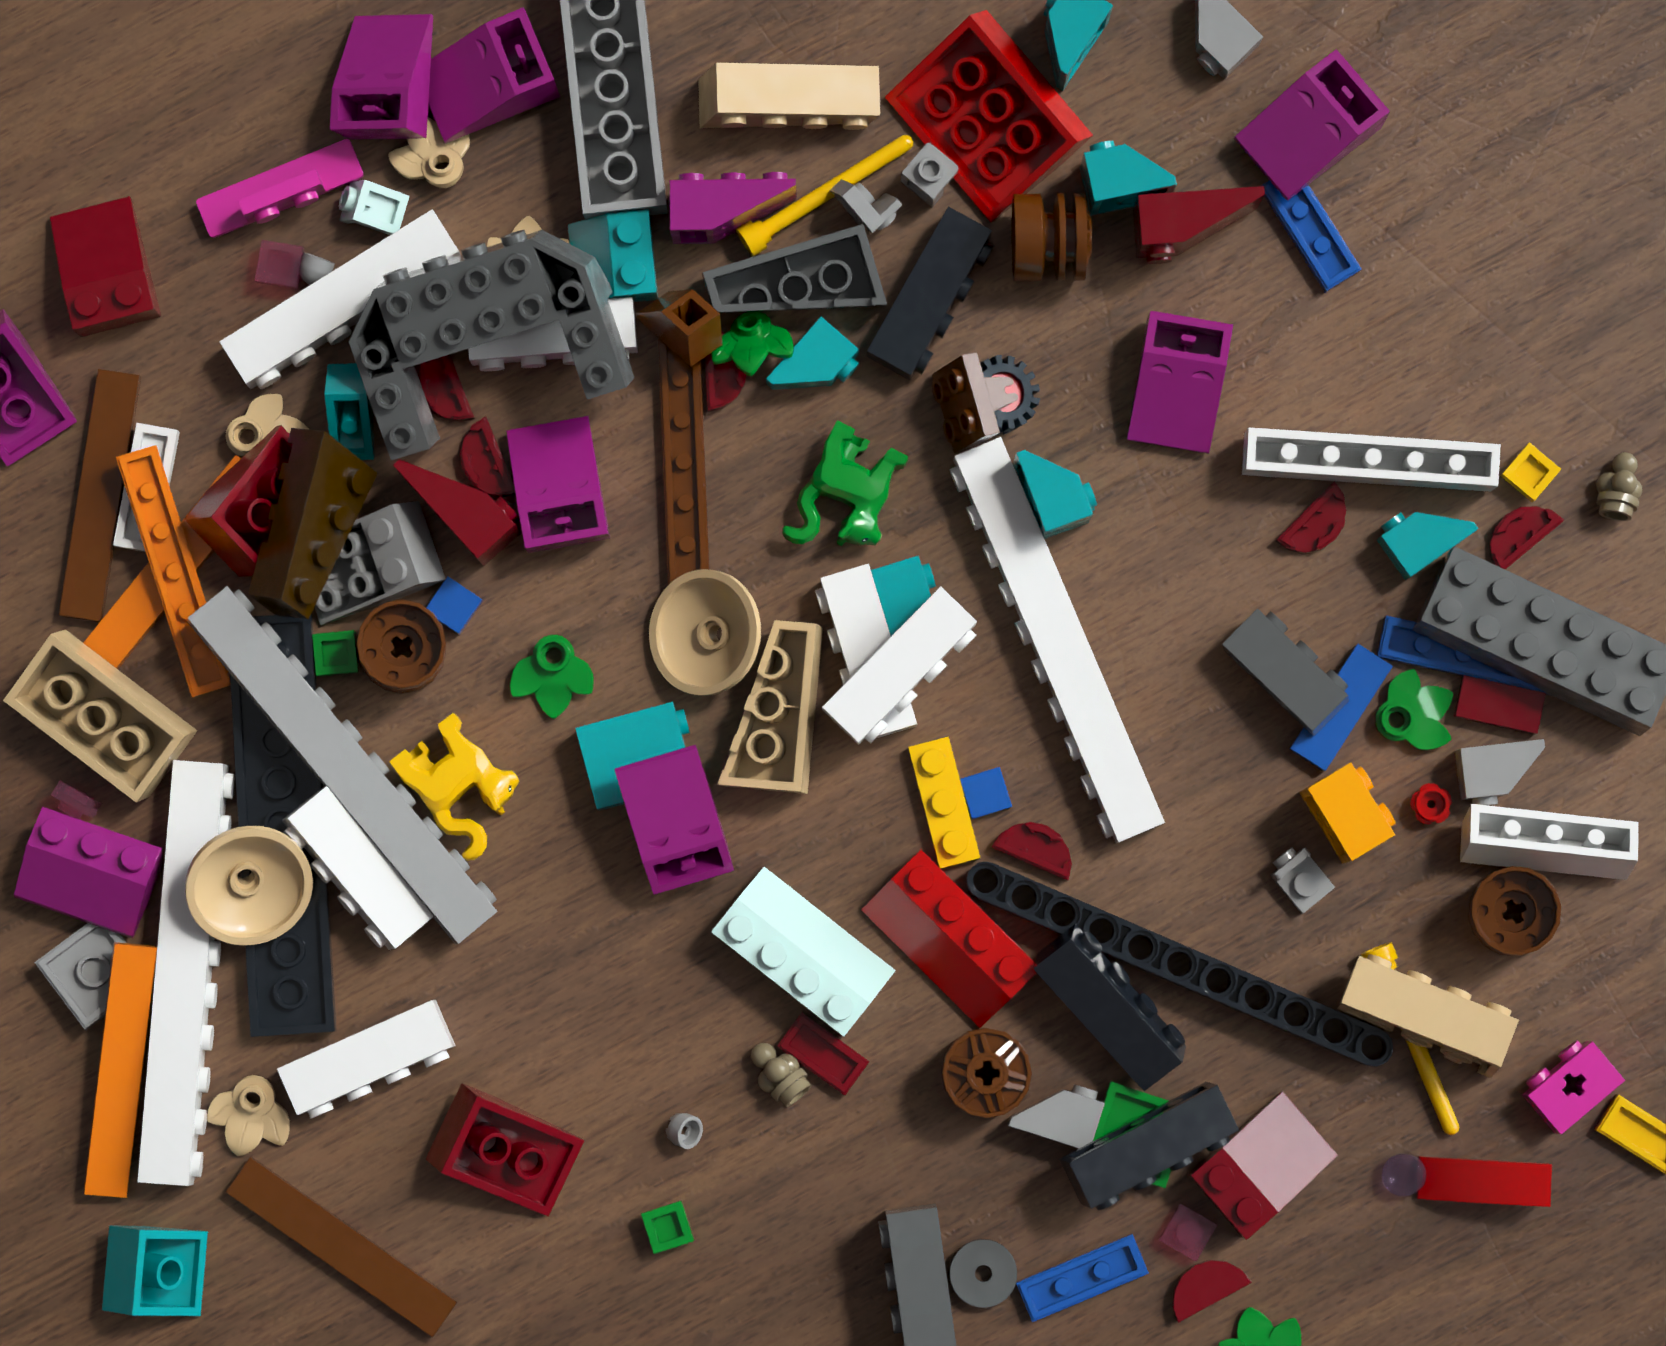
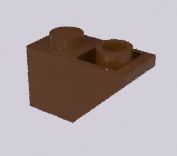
(684, 324)

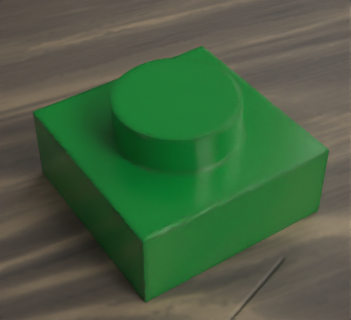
(335, 653)
(667, 1227)

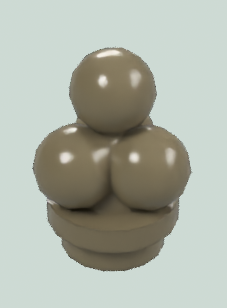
(1619, 491)
(780, 1074)

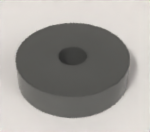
(1002, 1277)

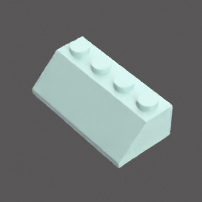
(803, 951)

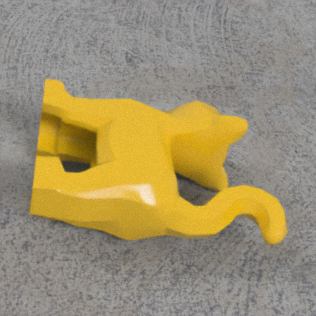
(451, 777)

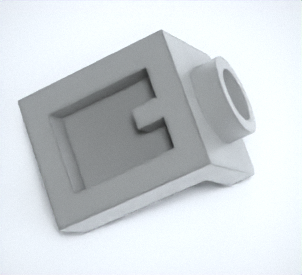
(929, 174)
(858, 202)
(1300, 879)

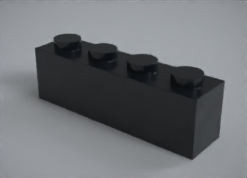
(929, 294)
(1110, 1006)
(1149, 1145)

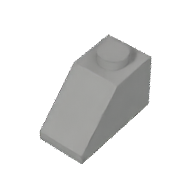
(1222, 37)
(1494, 769)
(1062, 1116)

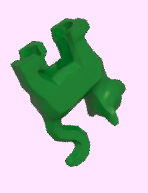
(849, 483)

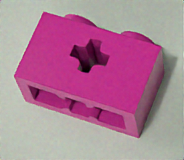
(1595, 1082)

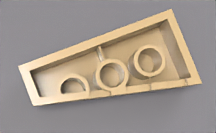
(788, 96)
(779, 714)
(1429, 1014)

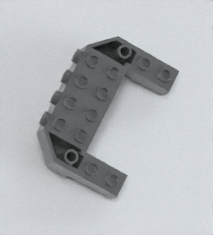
(473, 302)

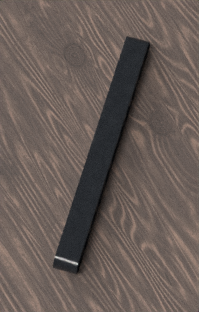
(1199, 966)

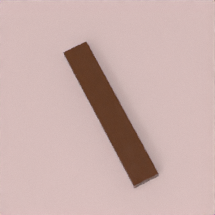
(683, 464)
(99, 496)
(341, 1246)

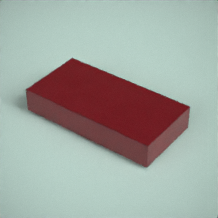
(1499, 704)
(823, 1053)

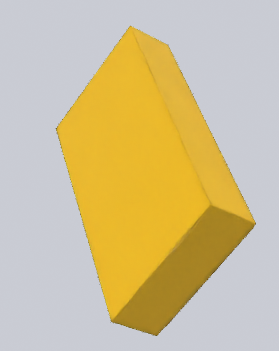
(1635, 1132)

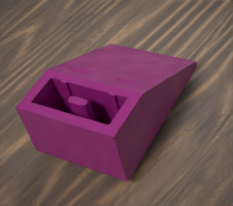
(489, 77)
(384, 78)
(1313, 125)
(714, 208)
(1179, 381)
(557, 484)
(674, 819)

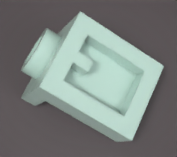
(373, 206)

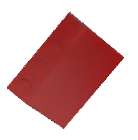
(989, 113)

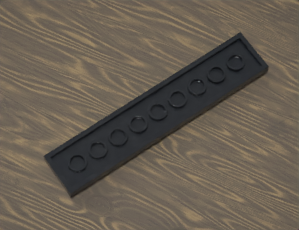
(293, 973)

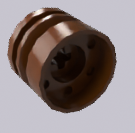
(1049, 237)
(401, 622)
(1521, 887)
(968, 1054)

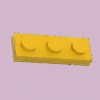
(944, 802)

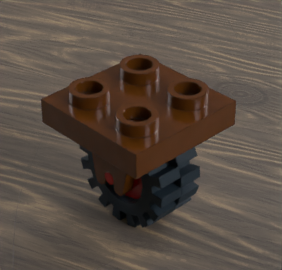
(983, 398)

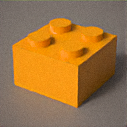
(1349, 812)

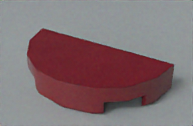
(723, 383)
(444, 389)
(484, 461)
(1317, 524)
(1520, 532)
(1036, 846)
(1205, 1285)

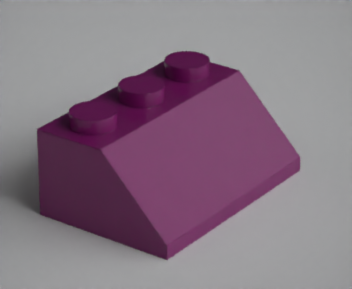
(88, 872)

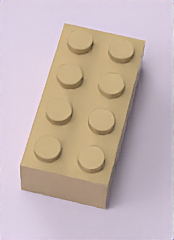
(100, 715)

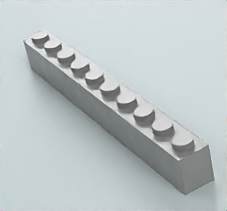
(341, 764)

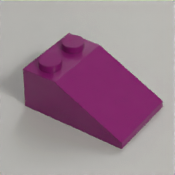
(29, 400)

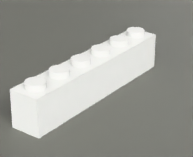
(331, 304)
(1371, 459)

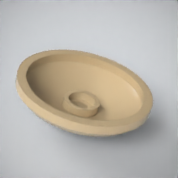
(686, 630)
(255, 906)

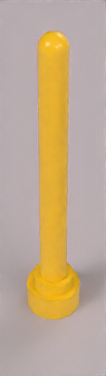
(757, 234)
(1423, 1060)

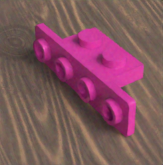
(285, 186)

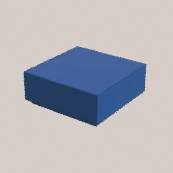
(454, 605)
(985, 793)

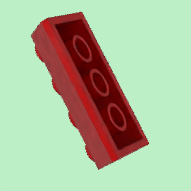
(950, 939)

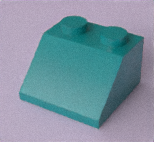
(1071, 33)
(1117, 175)
(622, 249)
(1054, 494)
(154, 1271)

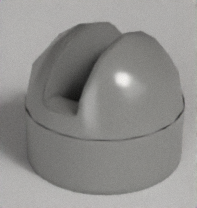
(314, 268)
(692, 1134)

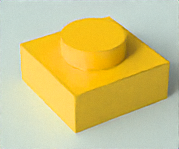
(1530, 472)

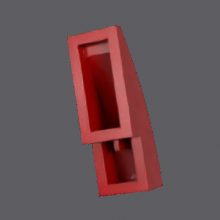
(1487, 1181)

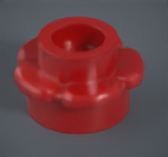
(1442, 803)

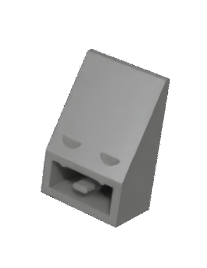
(380, 562)

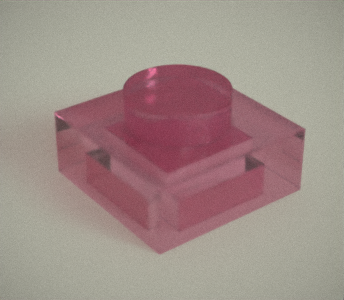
(279, 264)
(75, 801)
(1187, 1232)

